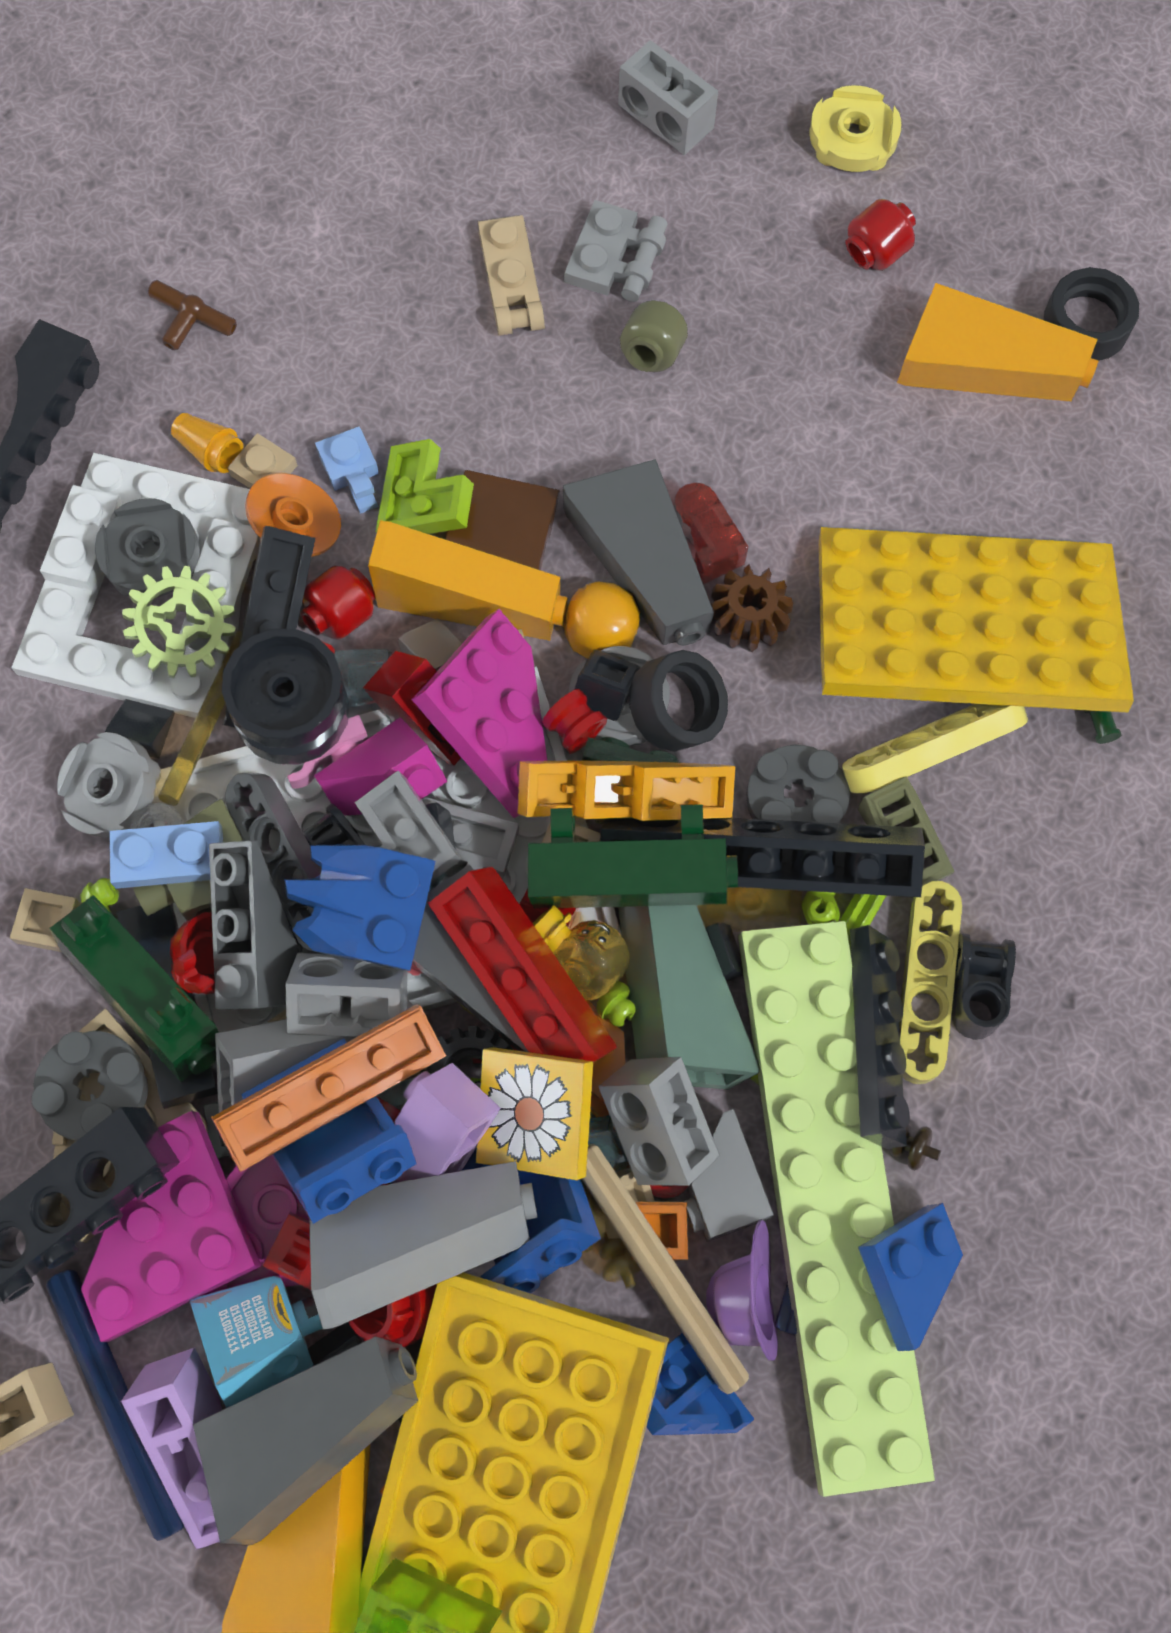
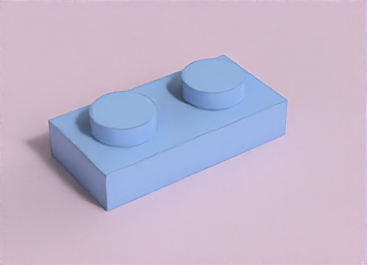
(162, 854)

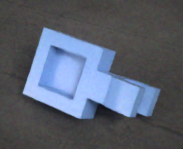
(350, 464)

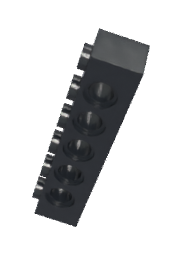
(803, 853)
(140, 1164)

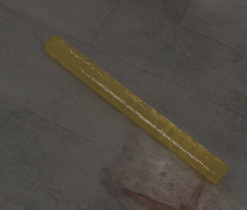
(197, 736)

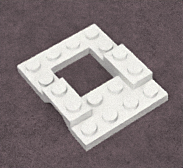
(54, 638)

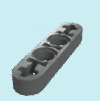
(246, 801)

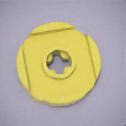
(848, 150)

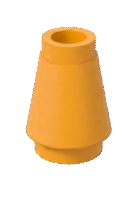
(207, 441)

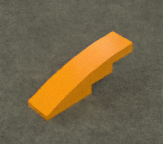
(625, 789)

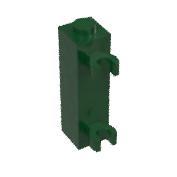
(629, 871)
(137, 988)

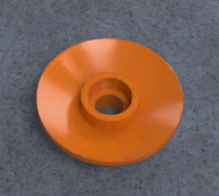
(294, 506)

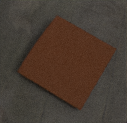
(508, 519)

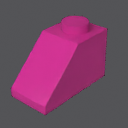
(377, 759)

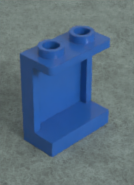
(344, 1155)
(555, 1237)

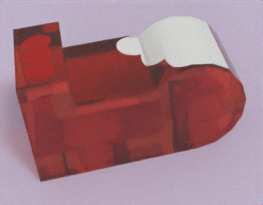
(710, 530)

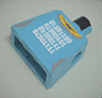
(254, 1336)

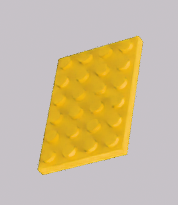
(972, 620)
(517, 1453)

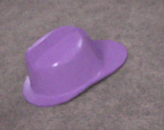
(741, 1298)

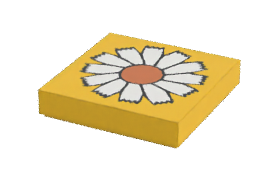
(541, 1112)

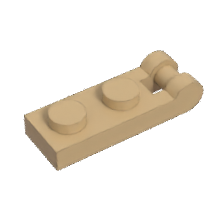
(510, 274)

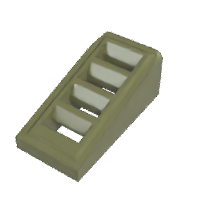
(913, 810)

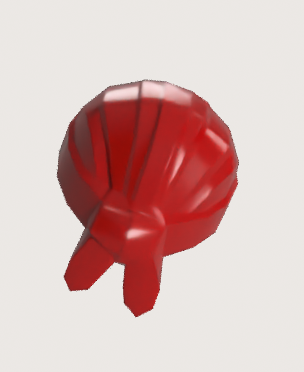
(193, 955)

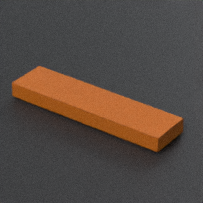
(328, 1087)

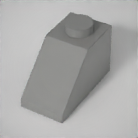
(729, 1191)

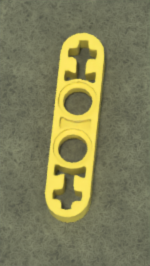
(930, 745)
(936, 983)

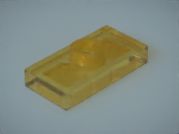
(755, 909)

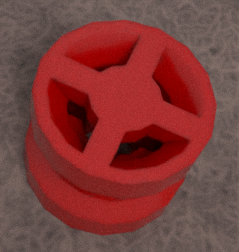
(574, 721)

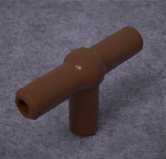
(190, 309)

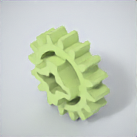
(154, 617)

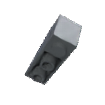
(248, 929)

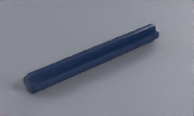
(108, 1391)

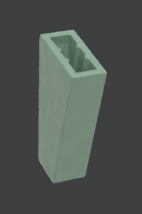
(683, 997)

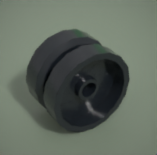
(286, 696)

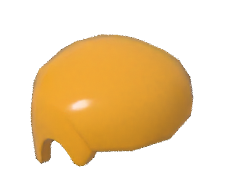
(601, 618)

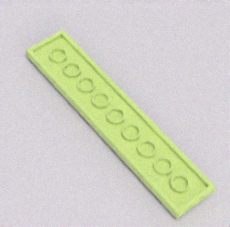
(829, 1202)

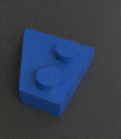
(912, 1271)
(689, 1398)

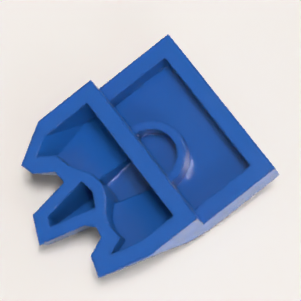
(364, 903)

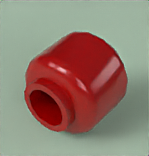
(881, 234)
(337, 602)

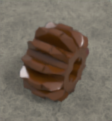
(748, 622)

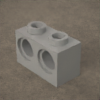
(667, 97)
(341, 995)
(659, 1121)

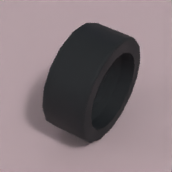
(1106, 288)
(706, 690)

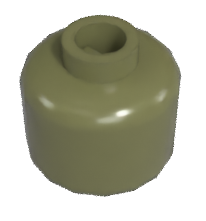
(653, 336)

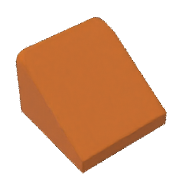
(669, 1224)

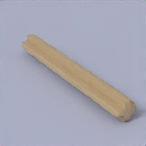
(663, 1273)

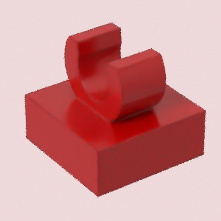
(291, 1251)

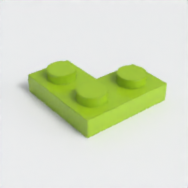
(416, 497)

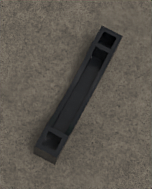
(52, 376)

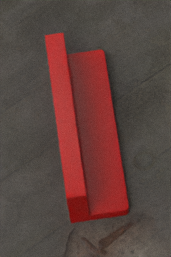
(519, 968)

